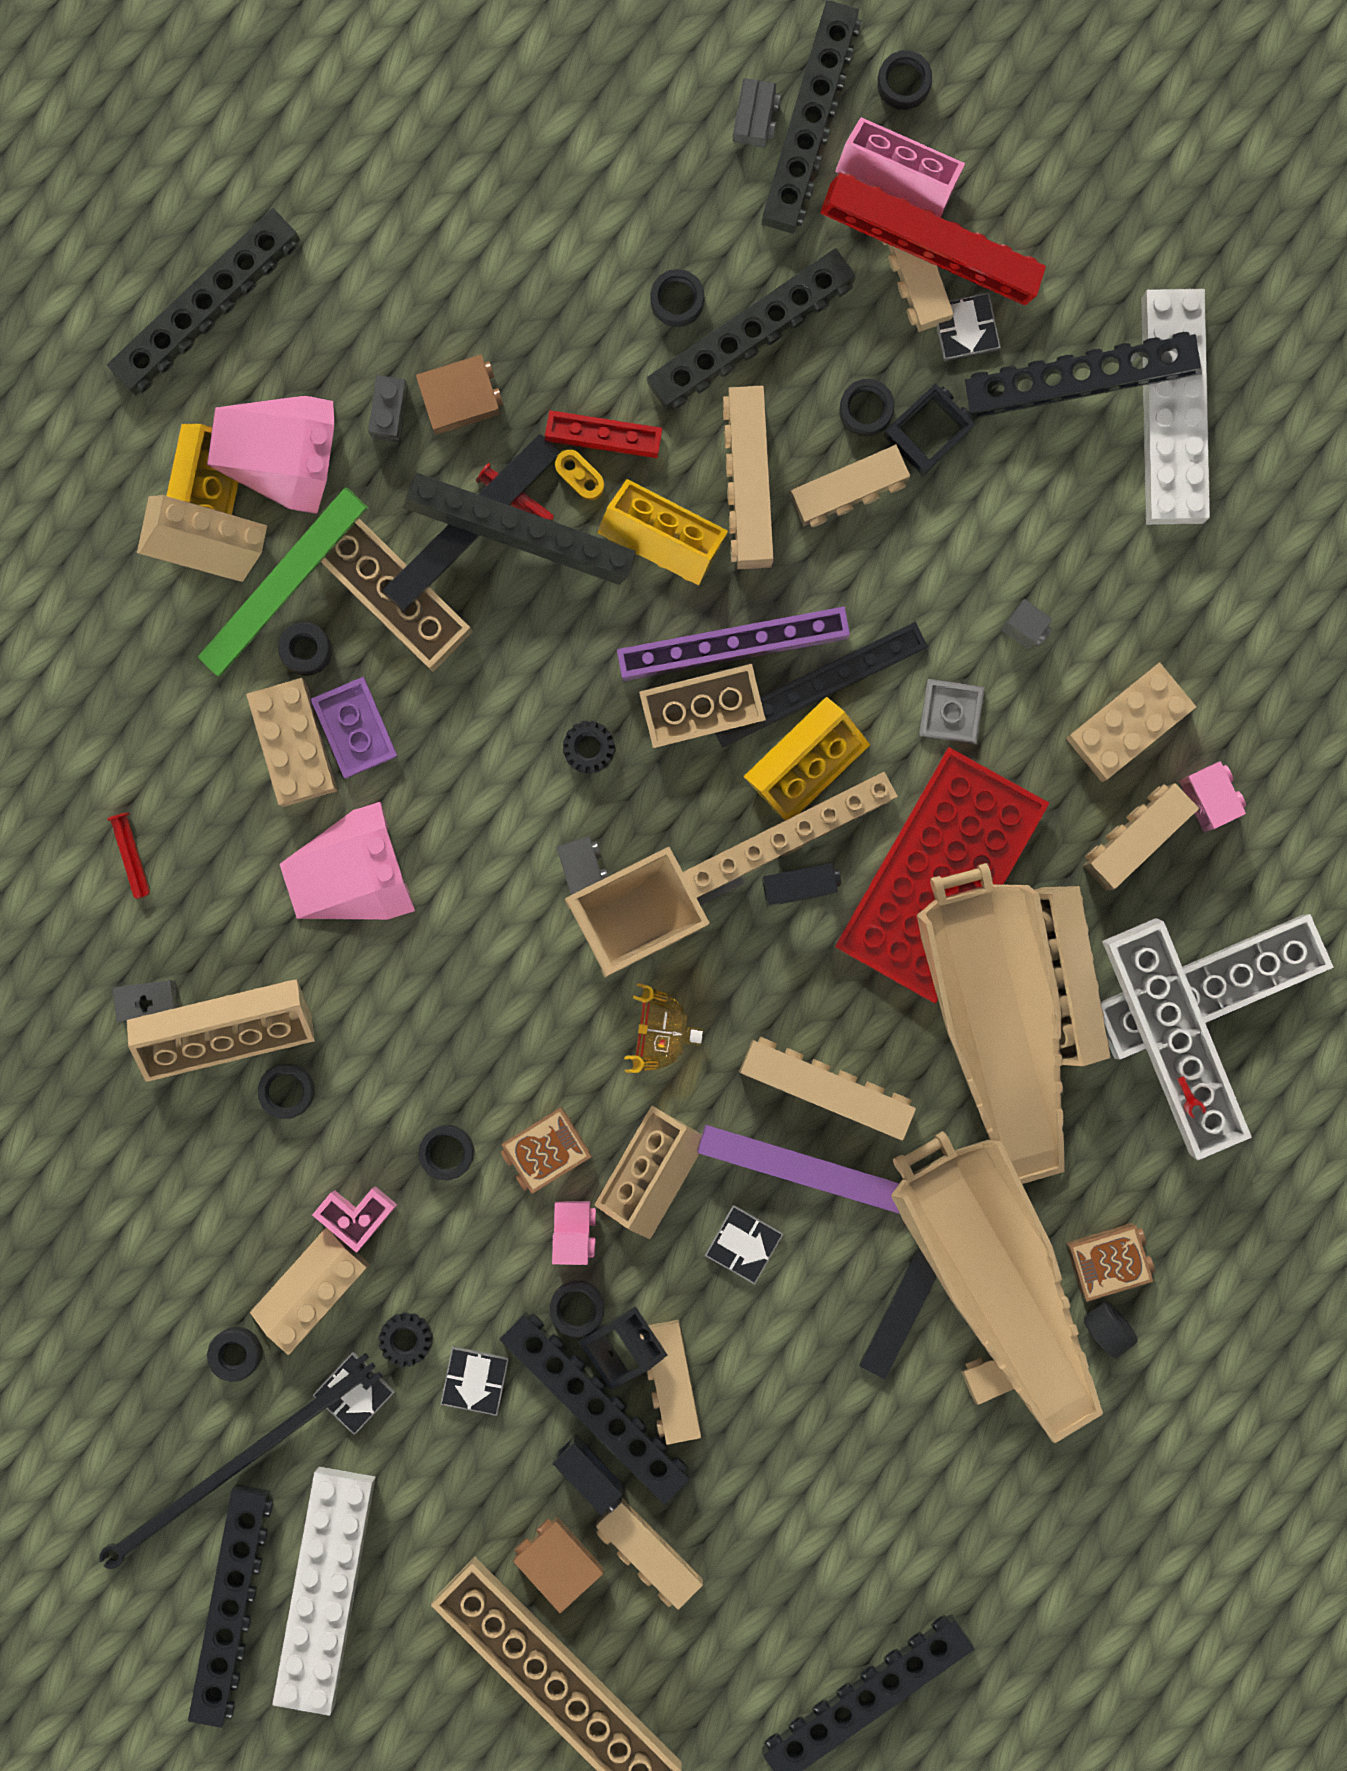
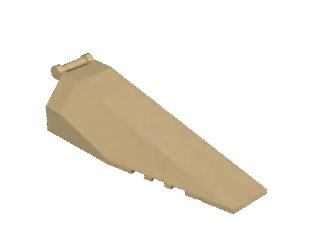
(1001, 1012)
(1000, 1274)

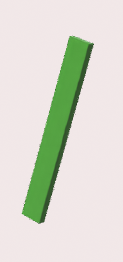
(283, 581)

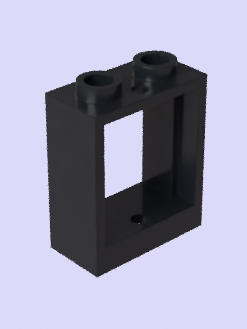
(908, 449)
(801, 884)
(628, 1327)
(589, 1475)

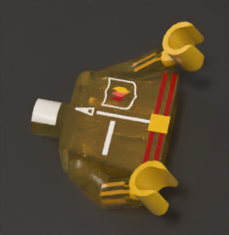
(661, 1031)

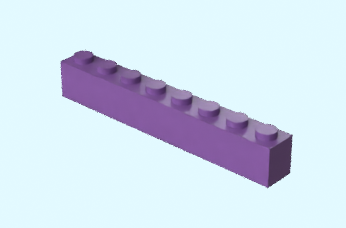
(733, 644)

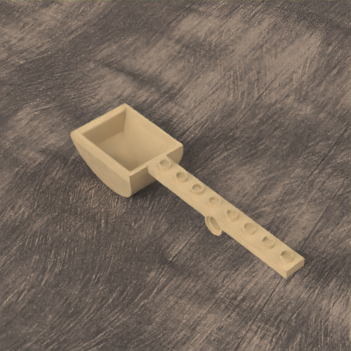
(658, 903)

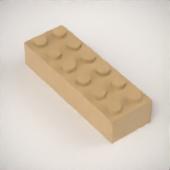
(750, 477)
(366, 568)
(1082, 1018)
(220, 1030)
(828, 1090)

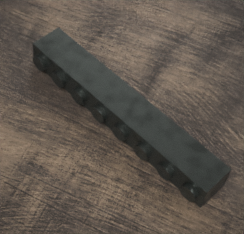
(518, 529)

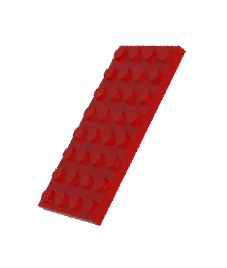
(957, 823)

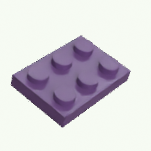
(354, 727)

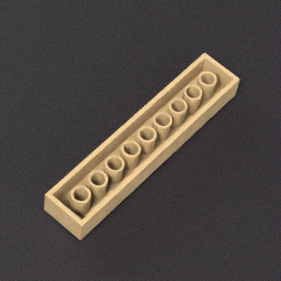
(549, 1674)

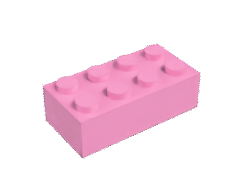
(900, 166)

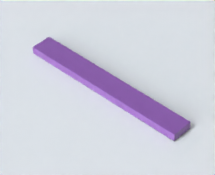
(797, 1167)

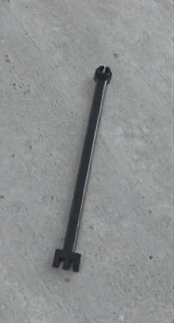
(241, 1461)

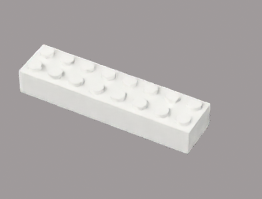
(1176, 415)
(1233, 978)
(1176, 1037)
(324, 1591)

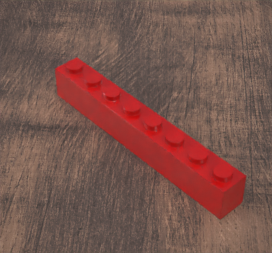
(933, 238)

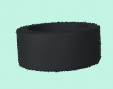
(915, 60)
(661, 282)
(875, 387)
(265, 1099)
(428, 1165)
(592, 1324)

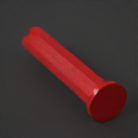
(523, 502)
(130, 855)

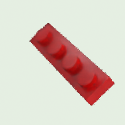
(603, 434)

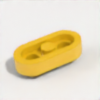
(579, 475)

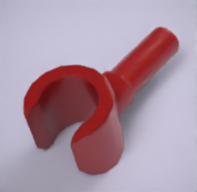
(1191, 1101)

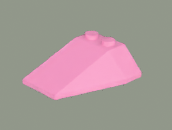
(276, 448)
(348, 871)

